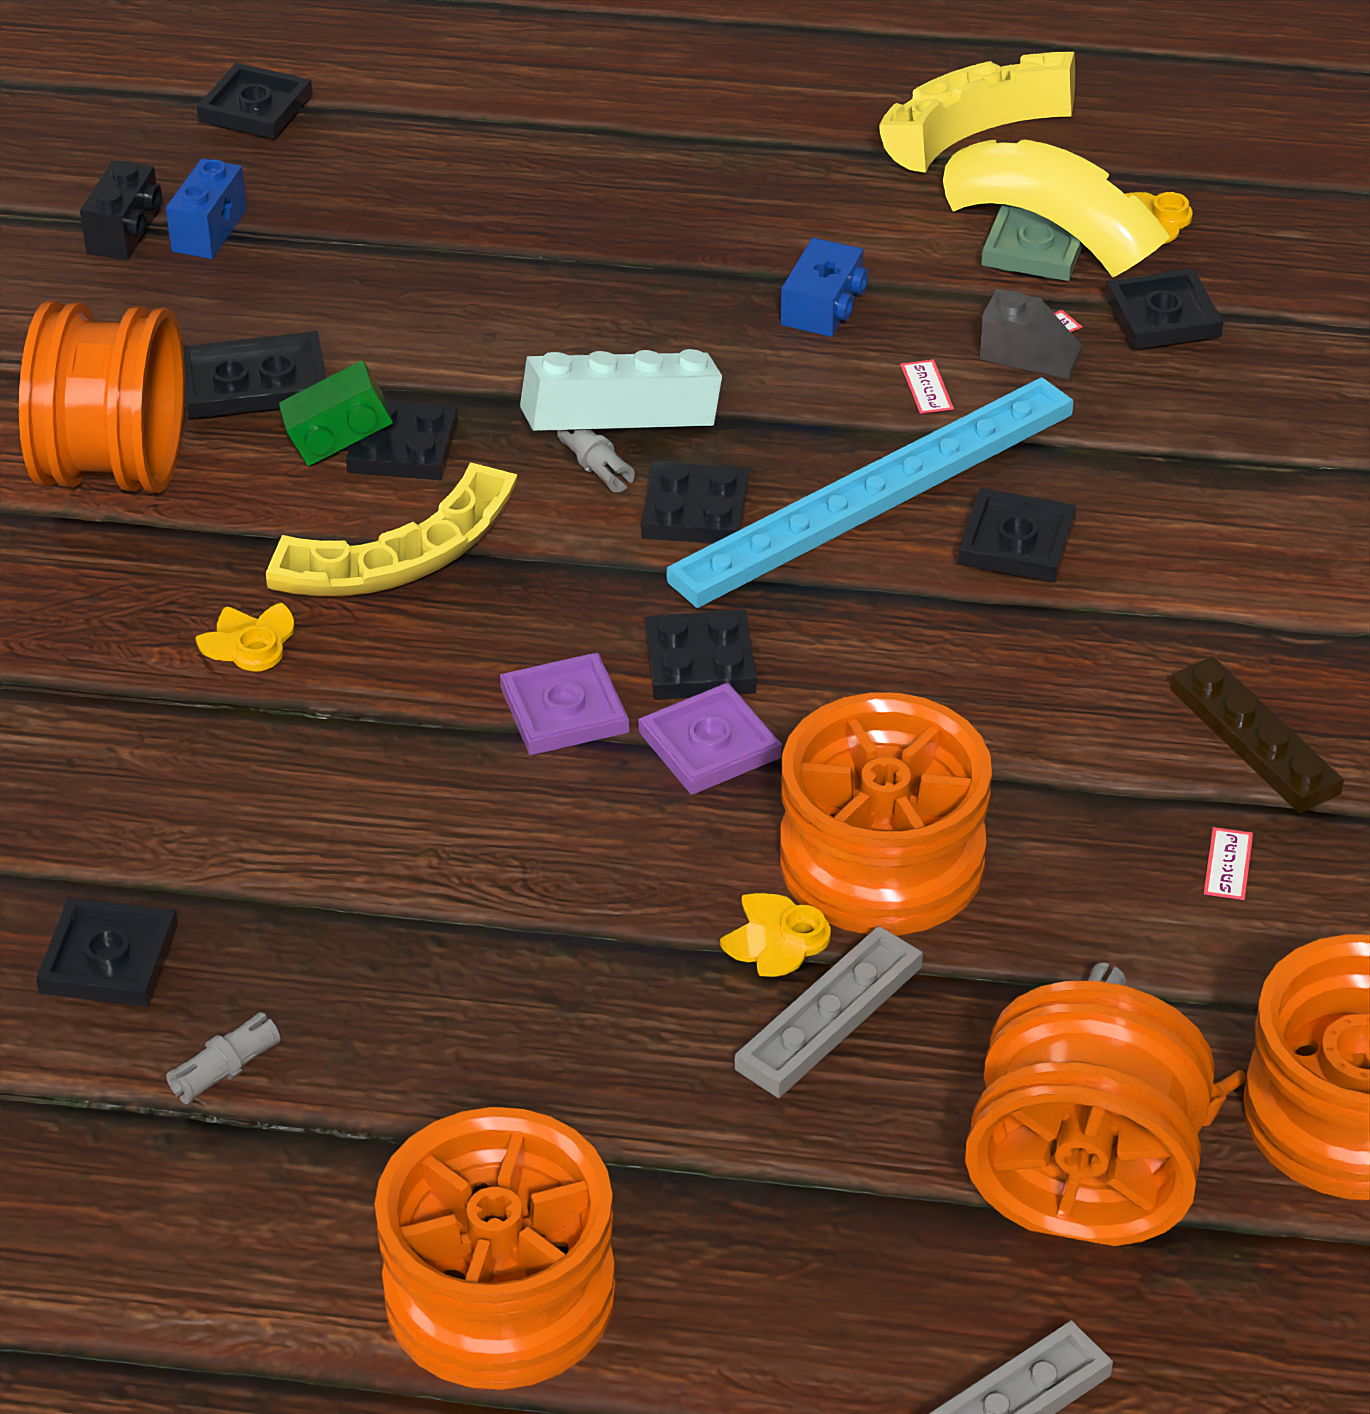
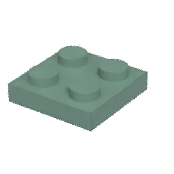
(1030, 245)

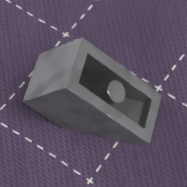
(1027, 336)

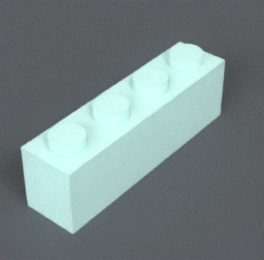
(620, 390)

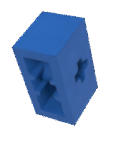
(206, 208)
(823, 287)

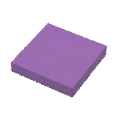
(564, 703)
(710, 738)

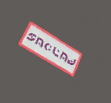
(927, 386)
(1228, 863)

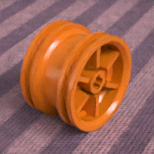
(102, 396)
(884, 812)
(1312, 1067)
(1091, 1113)
(490, 1205)

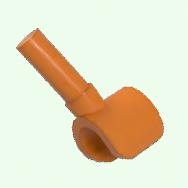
(1220, 1092)

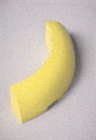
(976, 101)
(1060, 189)
(400, 554)

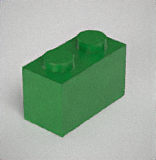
(335, 413)

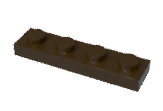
(1256, 735)

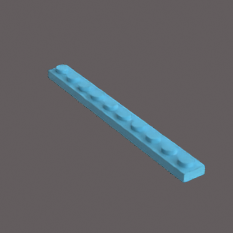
(867, 492)

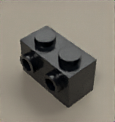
(120, 209)

